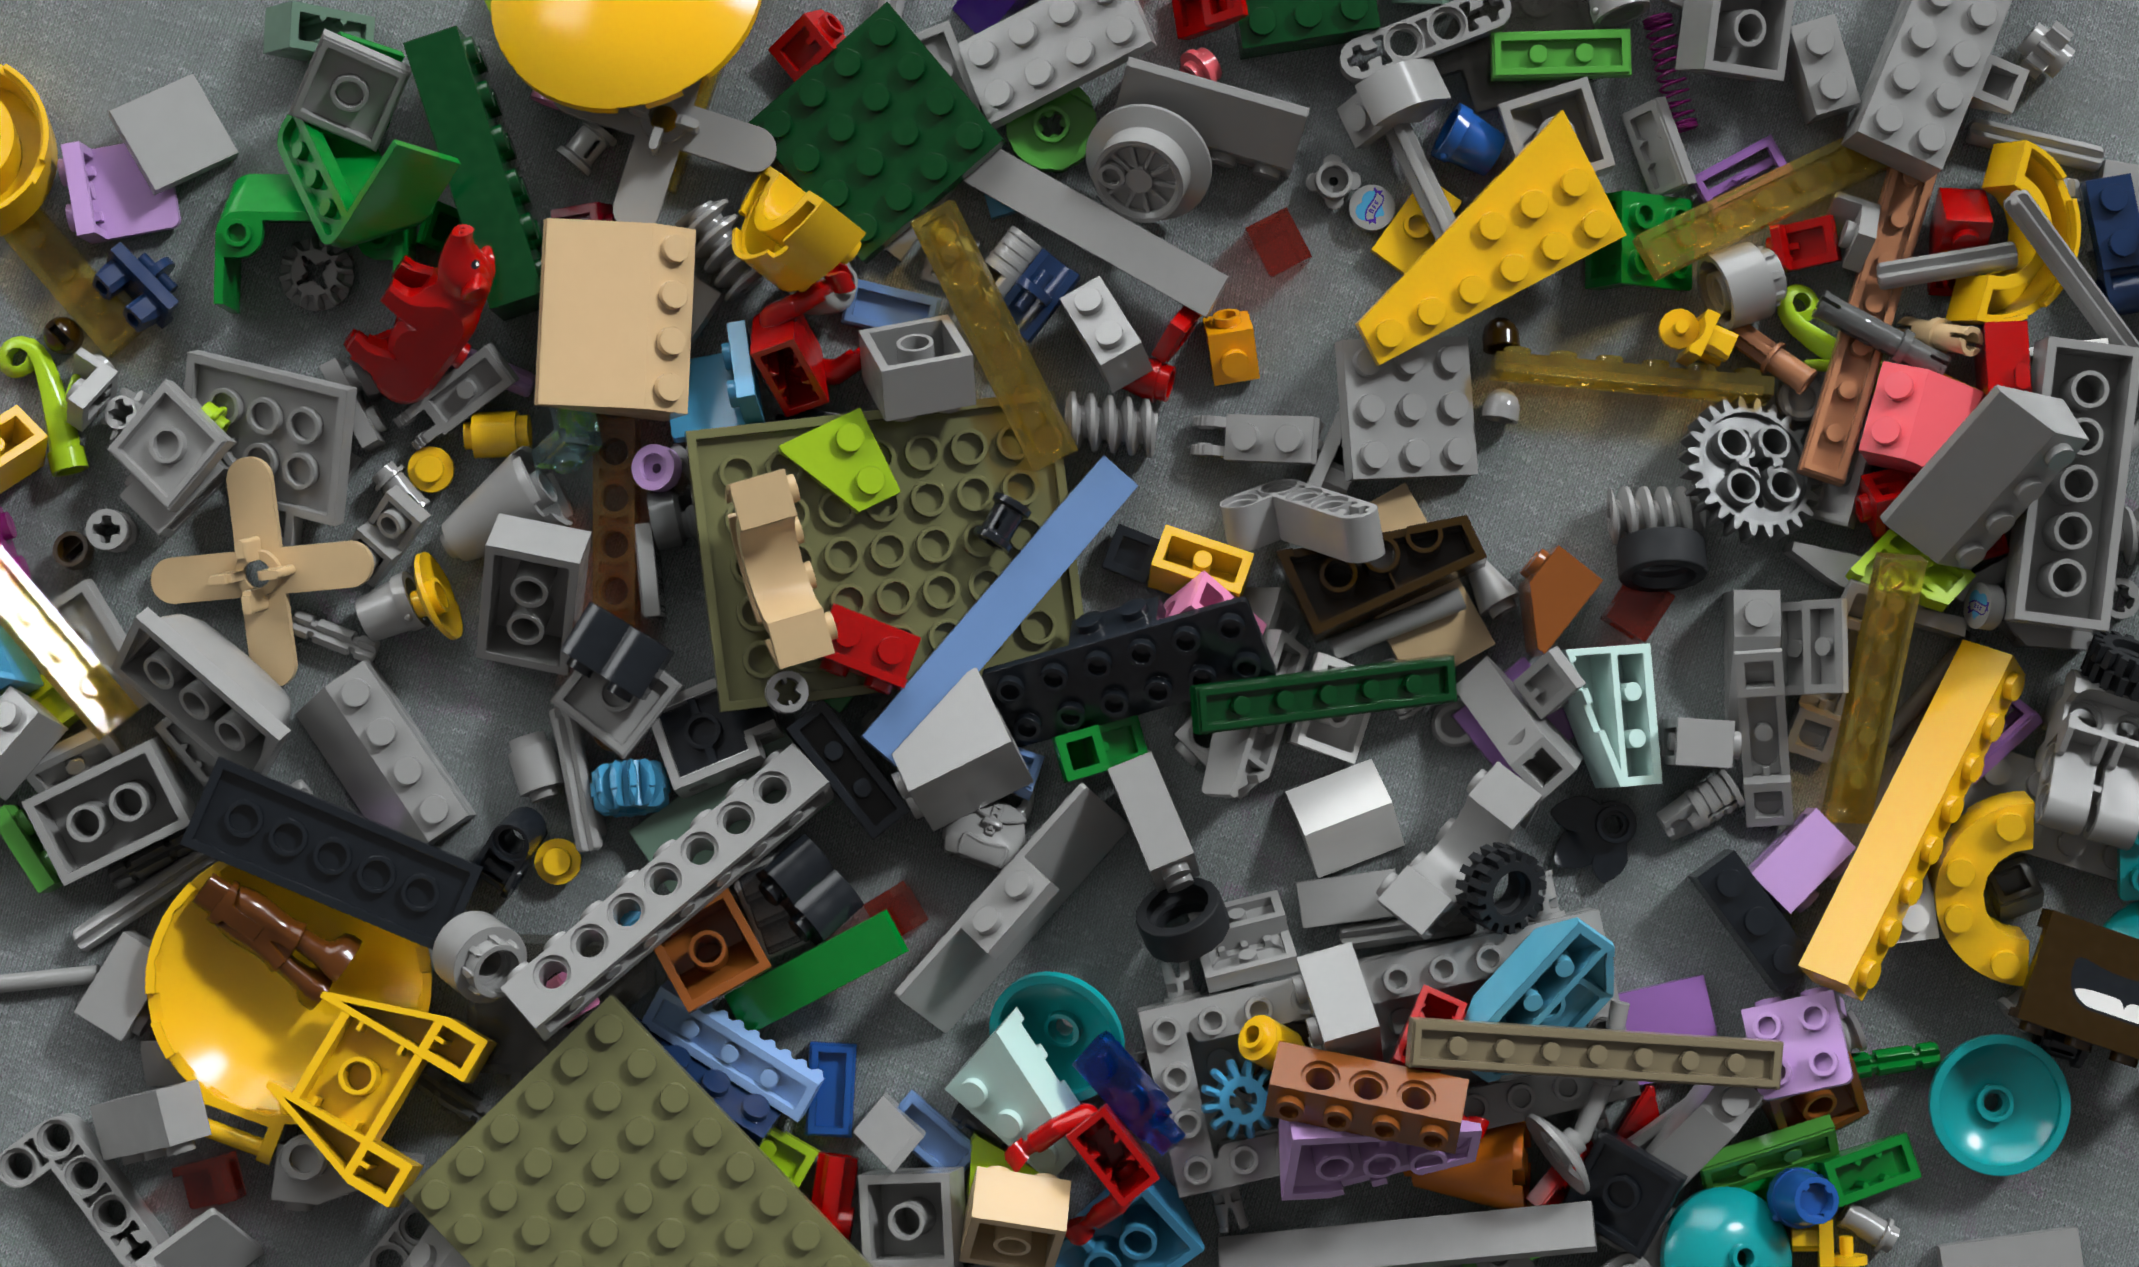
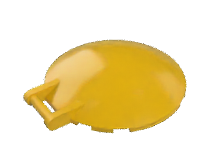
(619, 50)
(239, 1023)

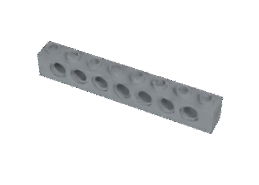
(663, 915)

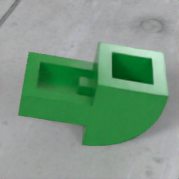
(1098, 748)

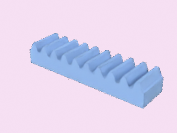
(735, 1051)

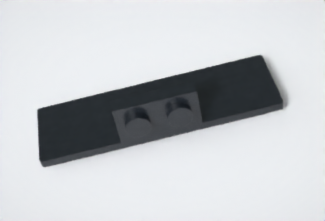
(1127, 666)

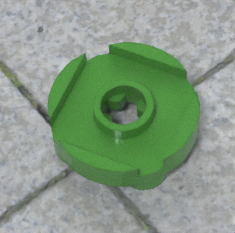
(1060, 151)

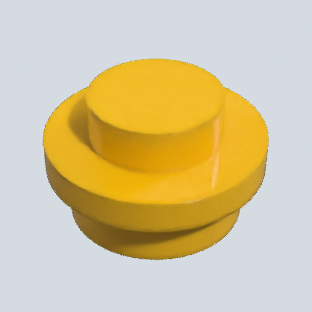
(431, 469)
(558, 861)

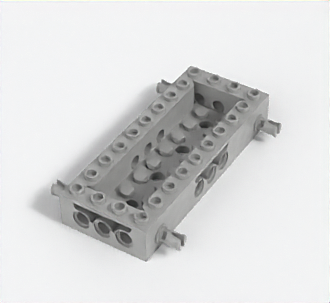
(1201, 1032)

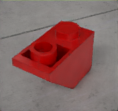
(1958, 222)

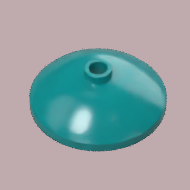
(1046, 1000)
(2029, 1112)
(1718, 1224)

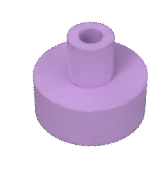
(656, 468)

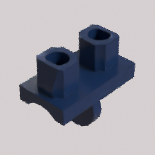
(144, 282)
(1038, 293)

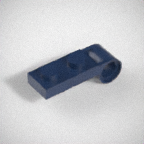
(2115, 238)

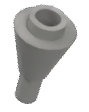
(1492, 592)

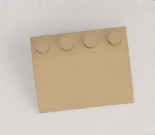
(615, 318)

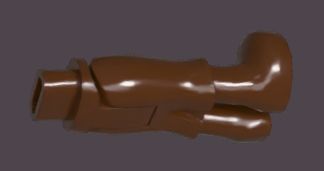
(273, 936)

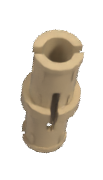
(1945, 335)

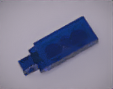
(1129, 1092)

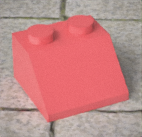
(1913, 416)

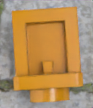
(1231, 347)

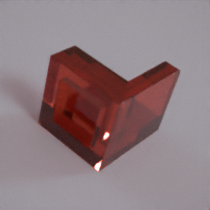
(1277, 242)
(1636, 612)
(901, 905)
(212, 1180)

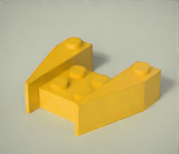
(363, 1081)

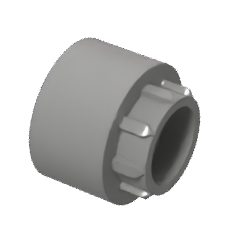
(1741, 284)
(477, 955)

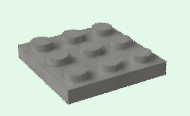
(1407, 413)

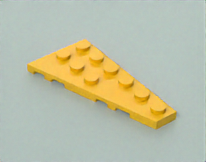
(1516, 232)

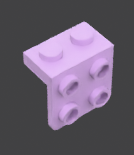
(111, 195)
(1812, 1038)

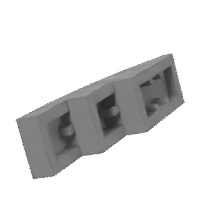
(1831, 567)

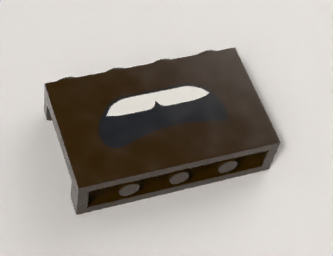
(2083, 987)

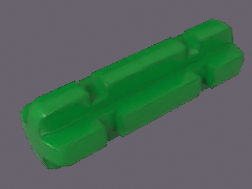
(1897, 1059)

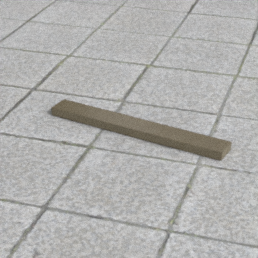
(1593, 1053)

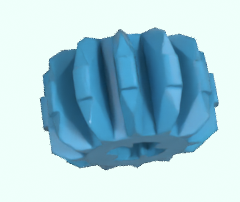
(630, 788)
(1230, 1112)

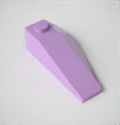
(1323, 1161)

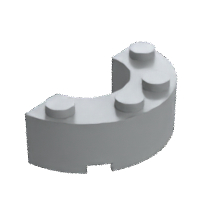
(1427, 887)

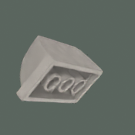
(206, 688)

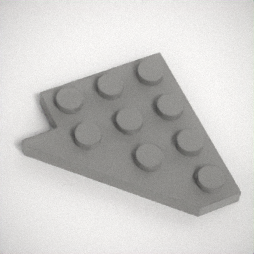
(289, 422)

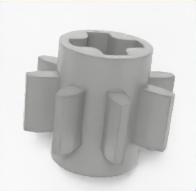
(2046, 49)
(122, 409)

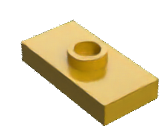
(1408, 235)

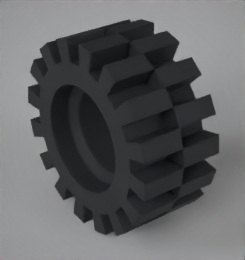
(2113, 663)
(1483, 878)

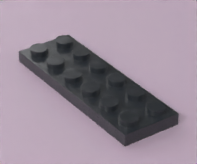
(329, 853)

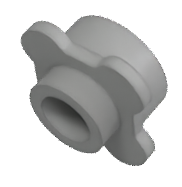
(1333, 168)

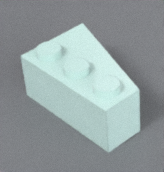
(1616, 715)
(1015, 1091)

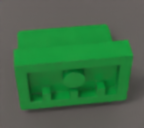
(1620, 262)

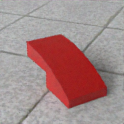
(1203, 17)

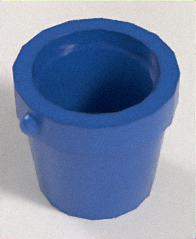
(1468, 141)
(1801, 1198)

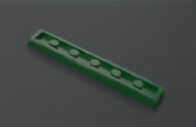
(1322, 694)

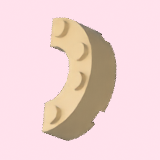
(772, 568)

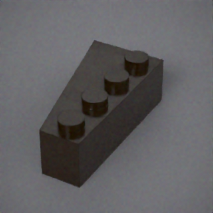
(1415, 561)

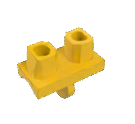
(1697, 336)
(1820, 1239)

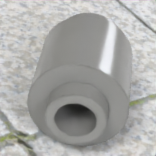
(535, 766)

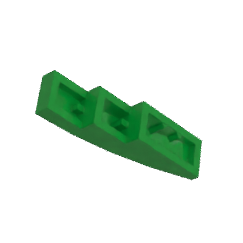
(817, 972)
(1860, 1169)

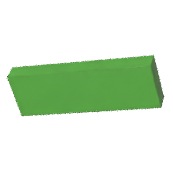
(1560, 55)
(1771, 1153)

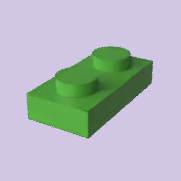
(28, 849)

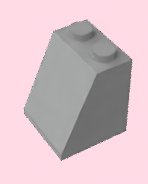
(959, 757)

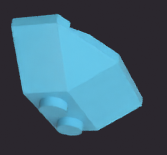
(1551, 979)

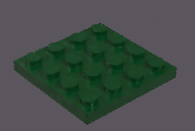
(879, 130)

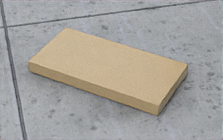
(1456, 634)

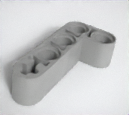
(1305, 517)
(92, 1200)

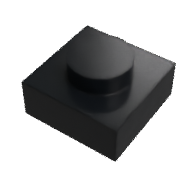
(1131, 553)

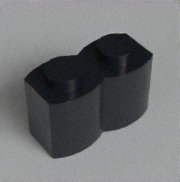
(616, 652)
(808, 890)

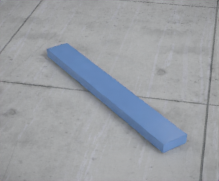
(1004, 603)

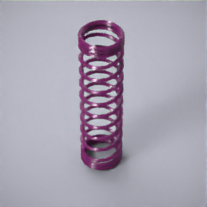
(1652, 23)

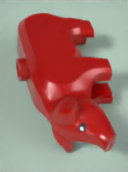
(433, 321)

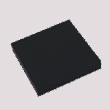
(1627, 1192)

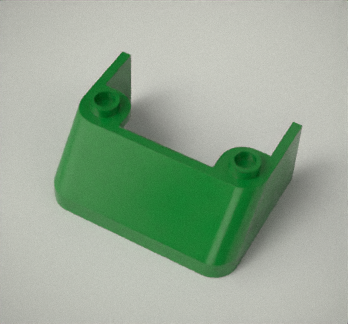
(356, 191)
(274, 199)

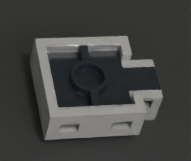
(711, 746)

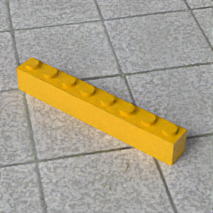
(1913, 820)

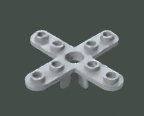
(656, 152)

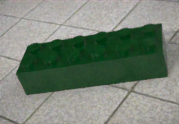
(484, 186)

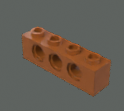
(1366, 1097)

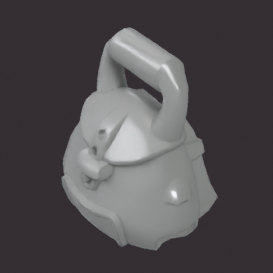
(989, 835)

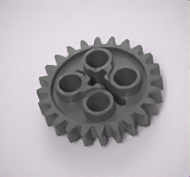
(1757, 466)

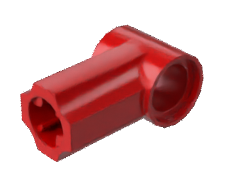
(835, 1189)

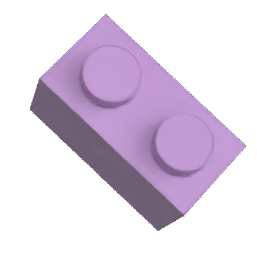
(1801, 861)

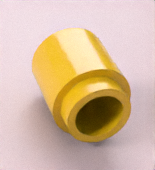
(497, 433)
(1260, 1040)

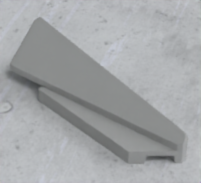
(1249, 753)

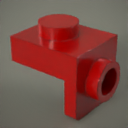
(1805, 243)

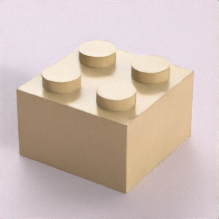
(1014, 1218)

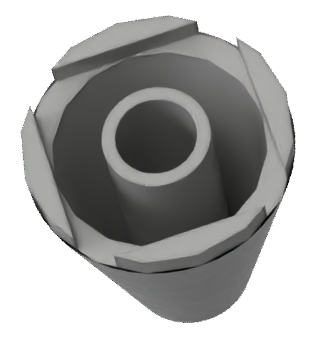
(512, 490)

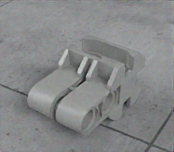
(2089, 763)

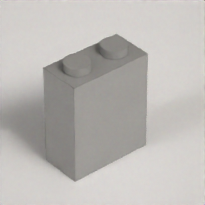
(1155, 823)

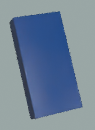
(833, 1105)

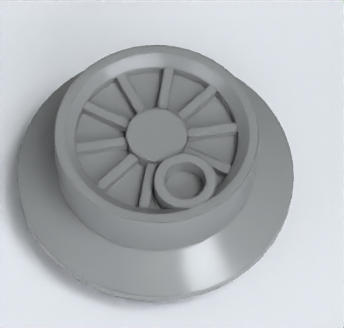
(1148, 163)

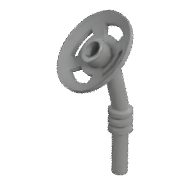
(1565, 1147)

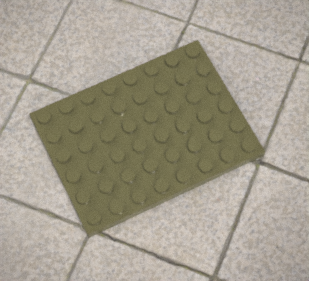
(894, 562)
(619, 1165)

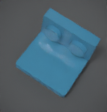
(722, 387)

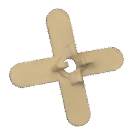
(289, 571)

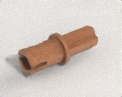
(1774, 358)

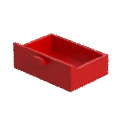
(2003, 356)

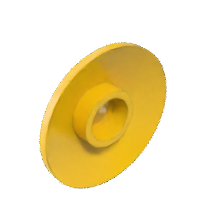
(435, 597)

